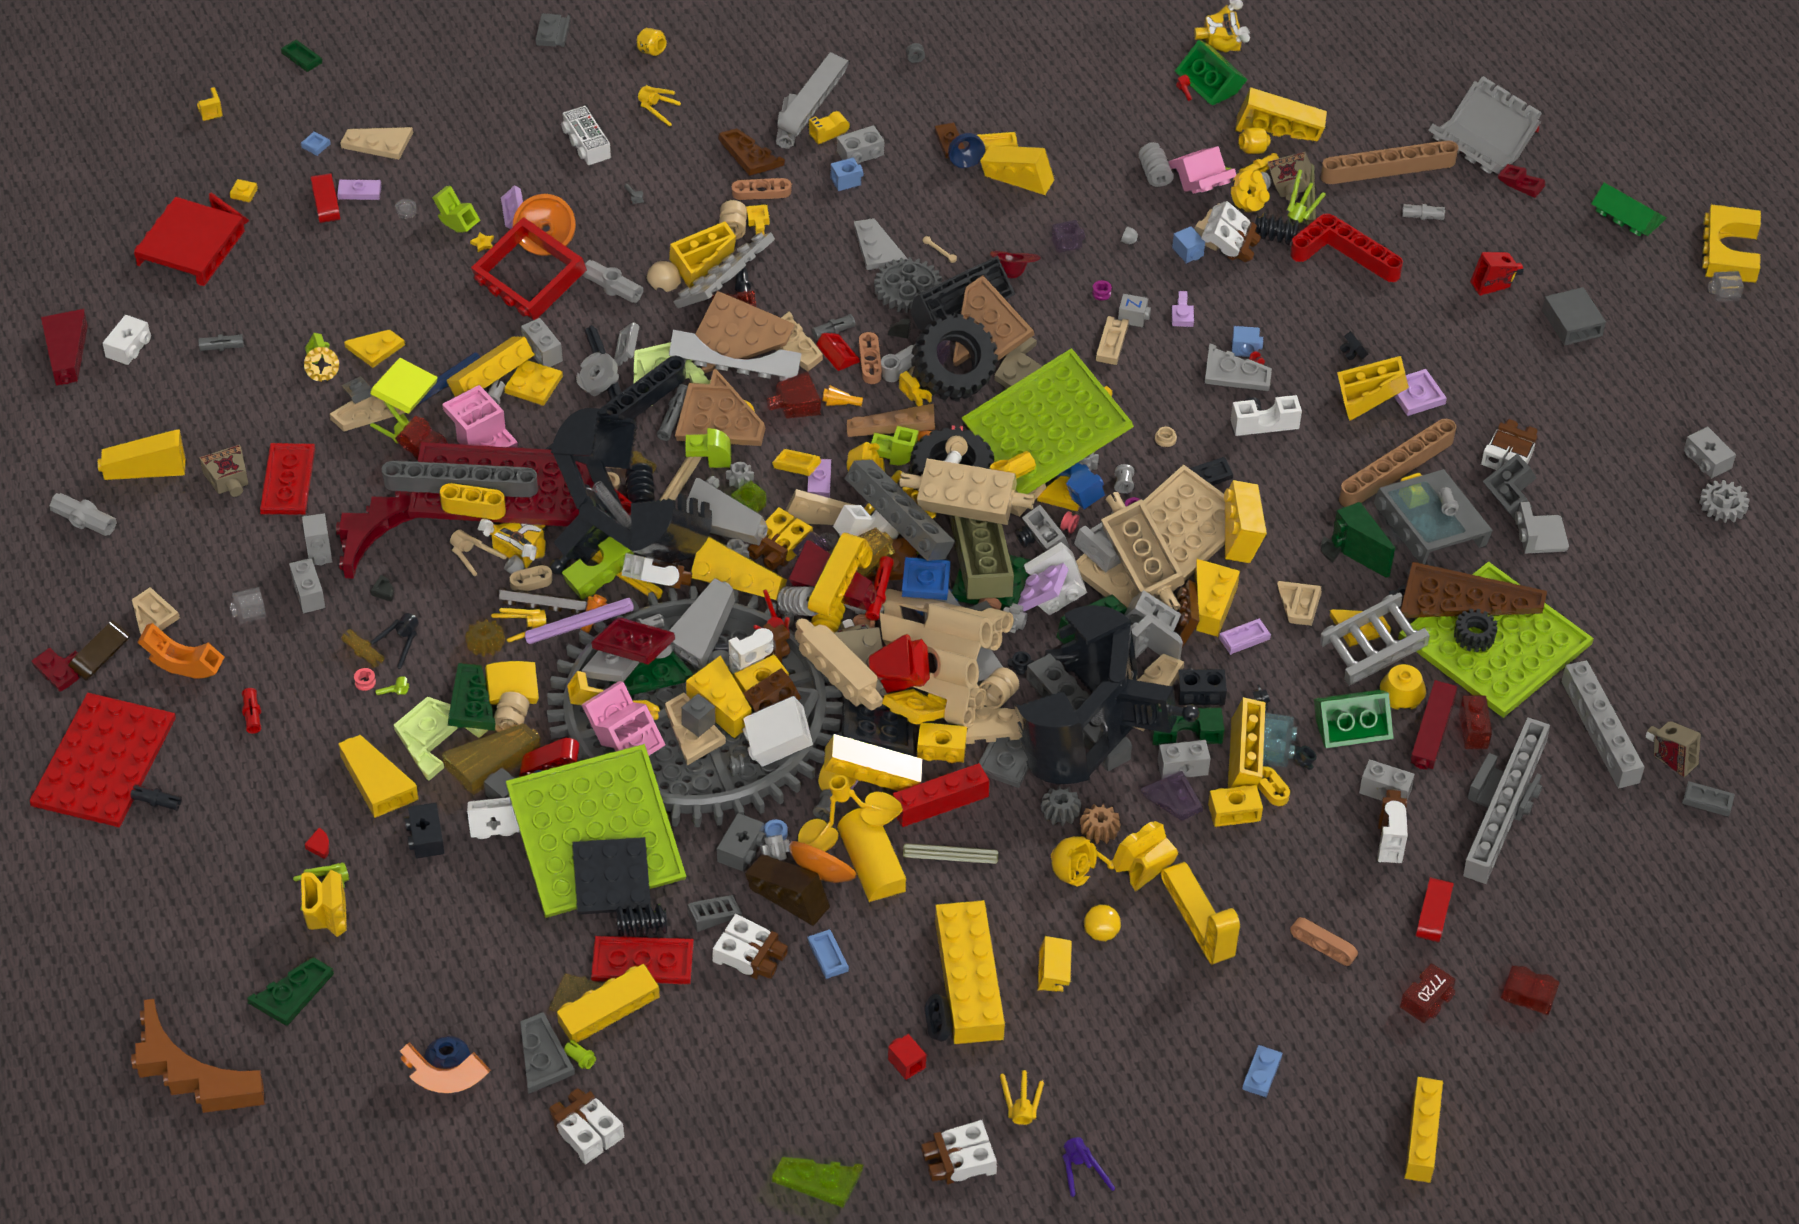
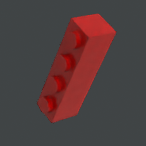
(942, 794)

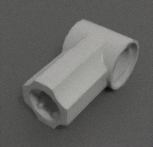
(893, 365)

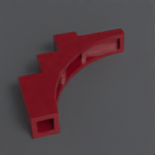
(361, 529)

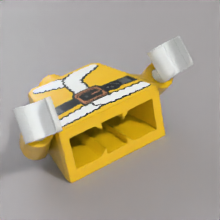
(1223, 29)
(516, 539)

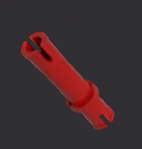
(880, 584)

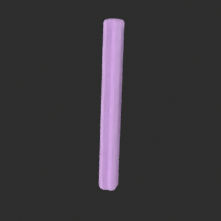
(579, 621)

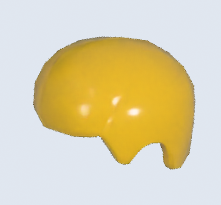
(1102, 922)

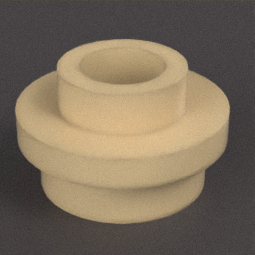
(1165, 437)

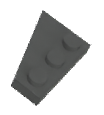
(543, 1054)

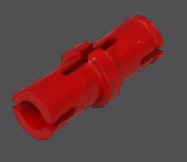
(252, 721)

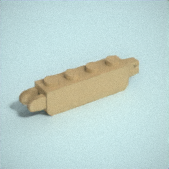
(838, 664)

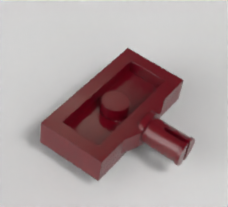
(56, 668)

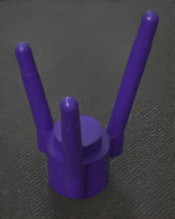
(1078, 1154)

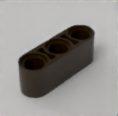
(99, 650)

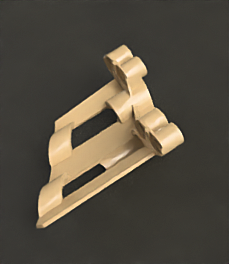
(955, 639)

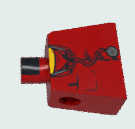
(1495, 272)

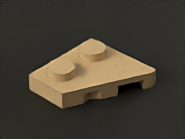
(1299, 601)

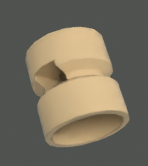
(735, 216)
(1000, 687)
(510, 710)

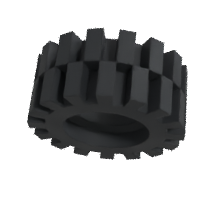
(1471, 639)

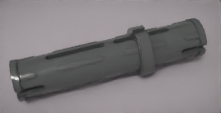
(673, 413)

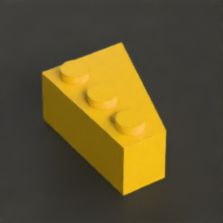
(1019, 167)
(702, 251)
(1371, 385)
(1243, 521)
(720, 689)

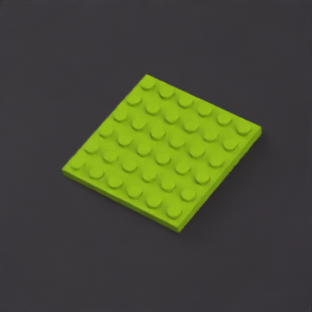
(1054, 415)
(1521, 660)
(590, 802)

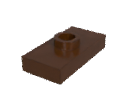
(946, 134)

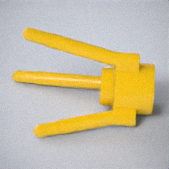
(650, 96)
(534, 618)
(1022, 1111)

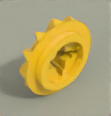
(327, 372)

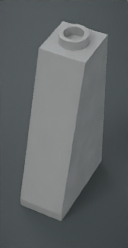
(728, 515)
(703, 623)

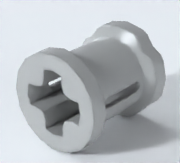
(1124, 478)

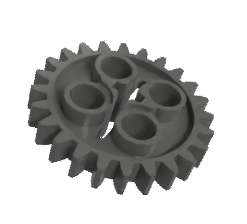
(903, 281)

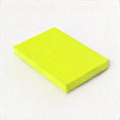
(404, 385)

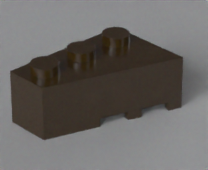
(789, 887)

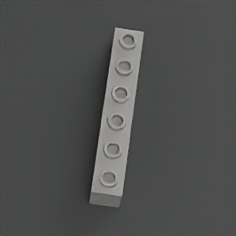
(1602, 724)

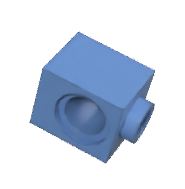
(846, 174)
(1246, 340)

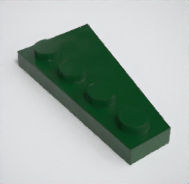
(470, 700)

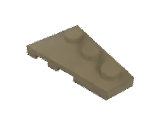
(863, 644)

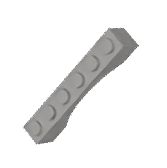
(780, 363)

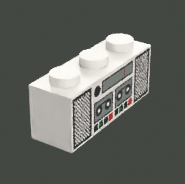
(586, 135)

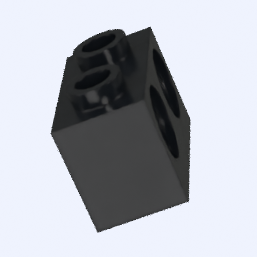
(1201, 686)

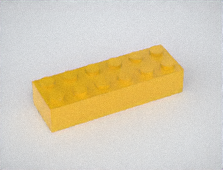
(969, 972)

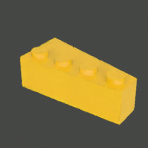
(1280, 116)
(742, 573)

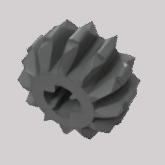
(1060, 806)

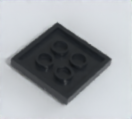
(877, 727)
(610, 875)

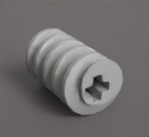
(1155, 165)
(795, 600)

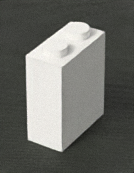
(777, 731)

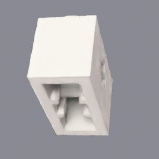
(126, 339)
(481, 822)

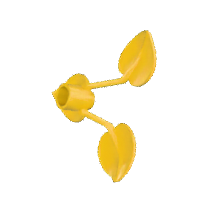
(877, 810)

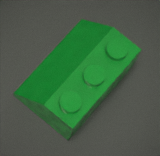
(1210, 73)
(1627, 210)
(1354, 718)

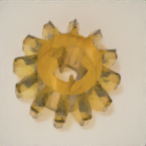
(485, 637)

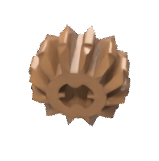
(1100, 823)

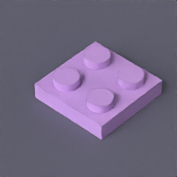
(1421, 394)
(1043, 586)

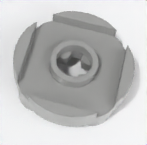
(598, 383)

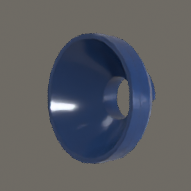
(970, 155)
(460, 1053)

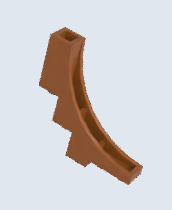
(213, 1087)

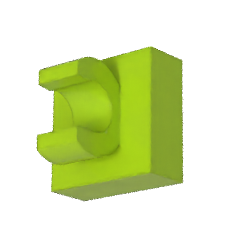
(314, 342)

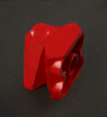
(901, 664)

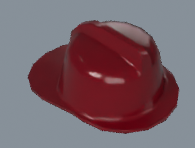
(1014, 263)

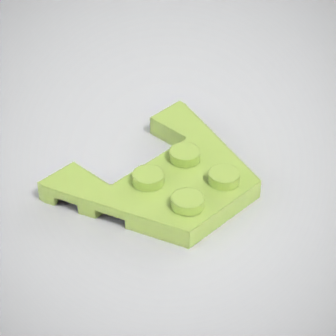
(651, 357)
(424, 730)

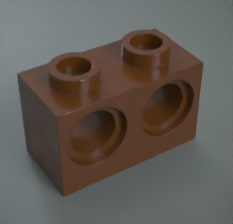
(771, 691)

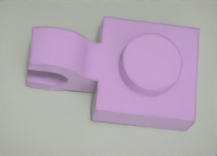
(1182, 314)

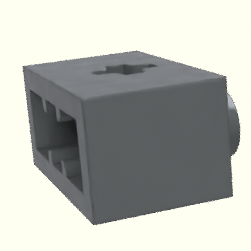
(741, 842)

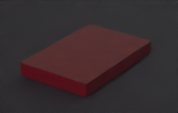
(633, 640)

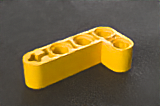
(845, 559)

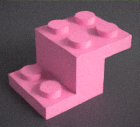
(1202, 170)
(478, 419)
(621, 721)

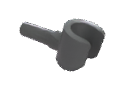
(636, 196)

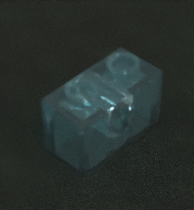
(1277, 739)

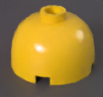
(1071, 856)

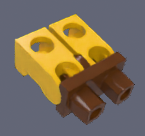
(780, 539)

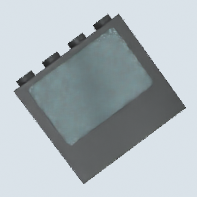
(1417, 516)

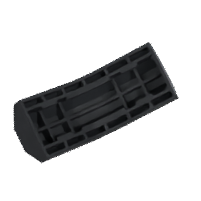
(949, 295)

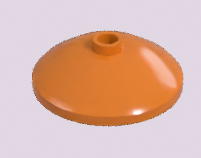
(547, 211)
(815, 860)

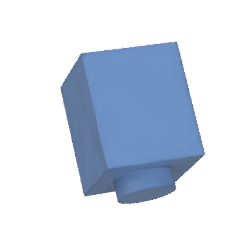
(1188, 244)

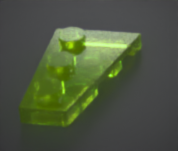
(822, 1181)

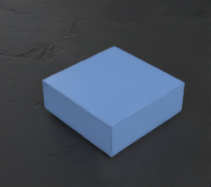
(315, 143)

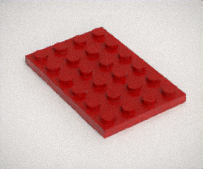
(102, 759)

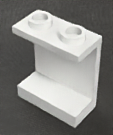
(1073, 584)

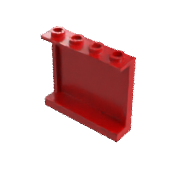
(191, 238)

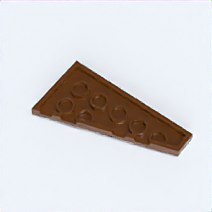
(1447, 593)

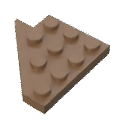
(998, 317)
(741, 329)
(719, 408)

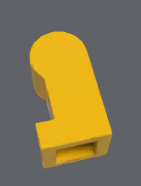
(828, 127)

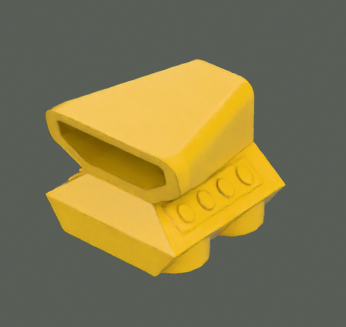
(1144, 854)
(324, 902)

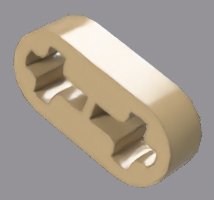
(531, 578)

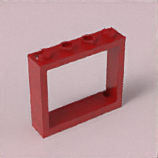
(545, 298)

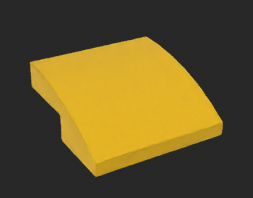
(511, 677)

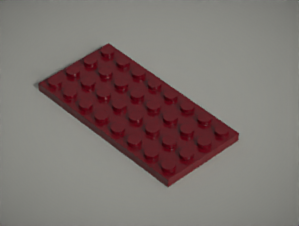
(550, 505)

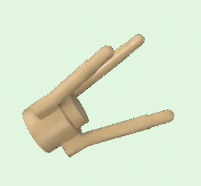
(465, 542)

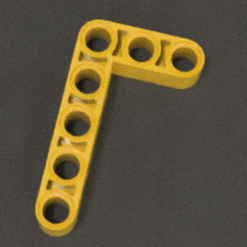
(1214, 931)

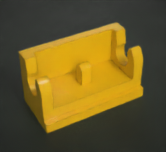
(1054, 964)

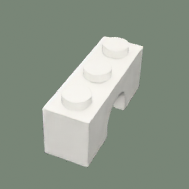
(1282, 416)
(856, 521)

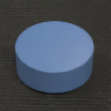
(776, 827)

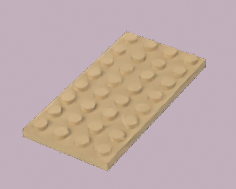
(1190, 521)

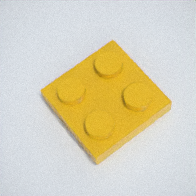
(533, 382)
(914, 706)

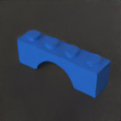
(1083, 485)

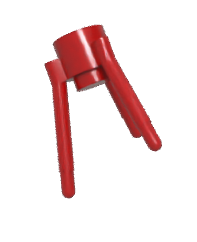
(774, 621)

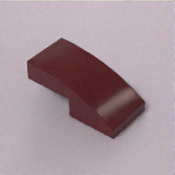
(1519, 180)

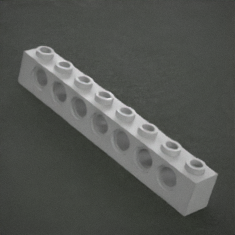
(1506, 801)

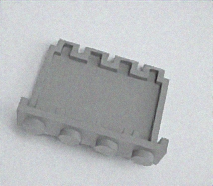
(1490, 126)

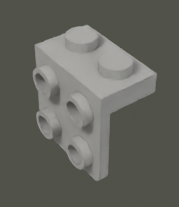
(1540, 533)
(1153, 634)

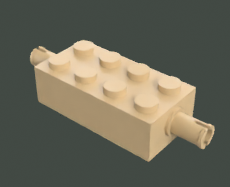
(967, 491)
(1142, 550)

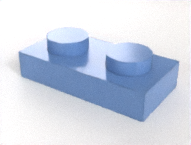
(1262, 1071)

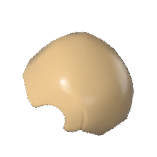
(664, 275)

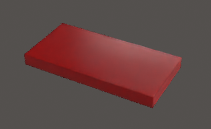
(287, 479)
(665, 958)

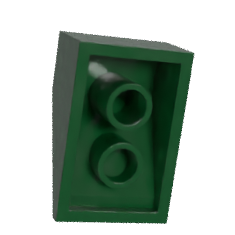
(1363, 539)

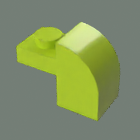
(454, 214)
(713, 445)
(897, 448)

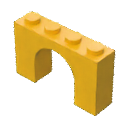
(1730, 222)

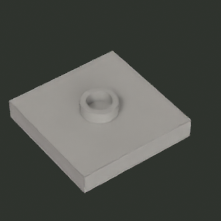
(609, 667)

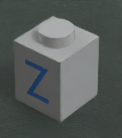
(1134, 309)

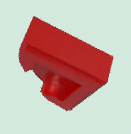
(318, 844)

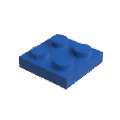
(926, 578)

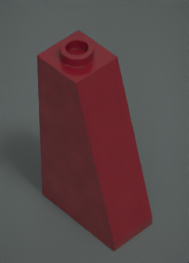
(65, 343)
(810, 567)
(1433, 725)

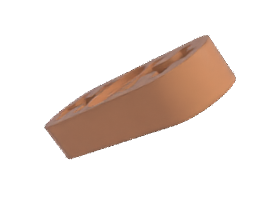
(776, 183)
(873, 351)
(1324, 941)

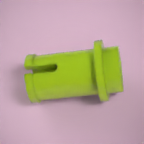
(584, 1058)

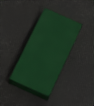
(301, 55)

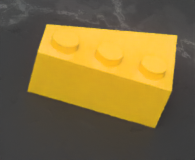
(1215, 594)

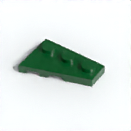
(657, 675)
(291, 994)

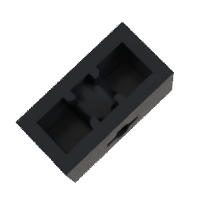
(425, 829)

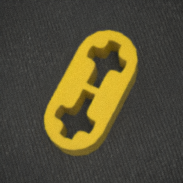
(1274, 784)

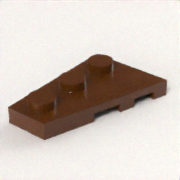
(748, 154)
(1189, 611)

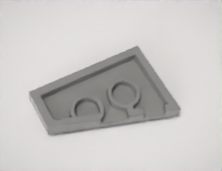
(876, 245)
(1231, 371)

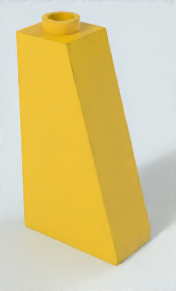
(144, 458)
(376, 777)

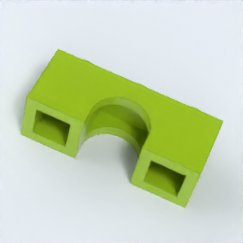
(588, 579)

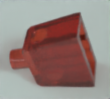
(796, 397)

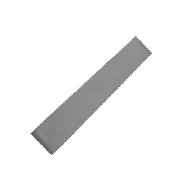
(813, 94)

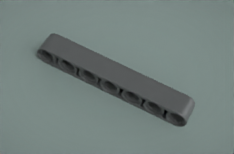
(432, 476)

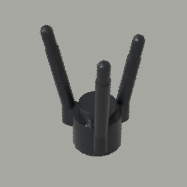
(404, 627)

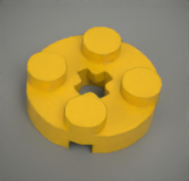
(1257, 185)

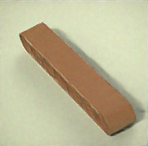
(1389, 162)
(1398, 462)

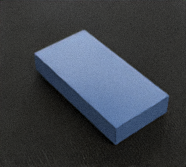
(827, 954)

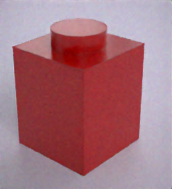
(906, 1056)

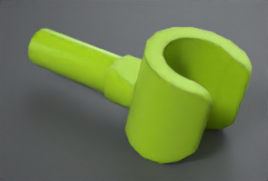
(400, 687)

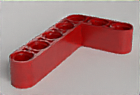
(1349, 241)

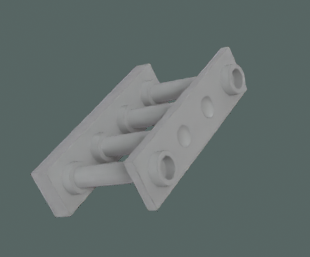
(1375, 660)

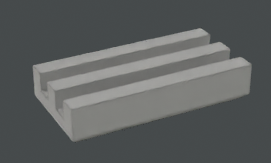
(626, 343)

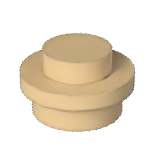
(956, 443)

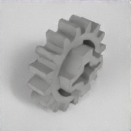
(1724, 501)

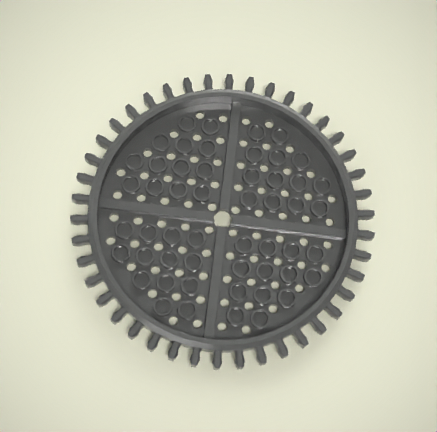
(698, 794)

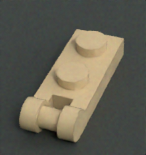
(1112, 340)

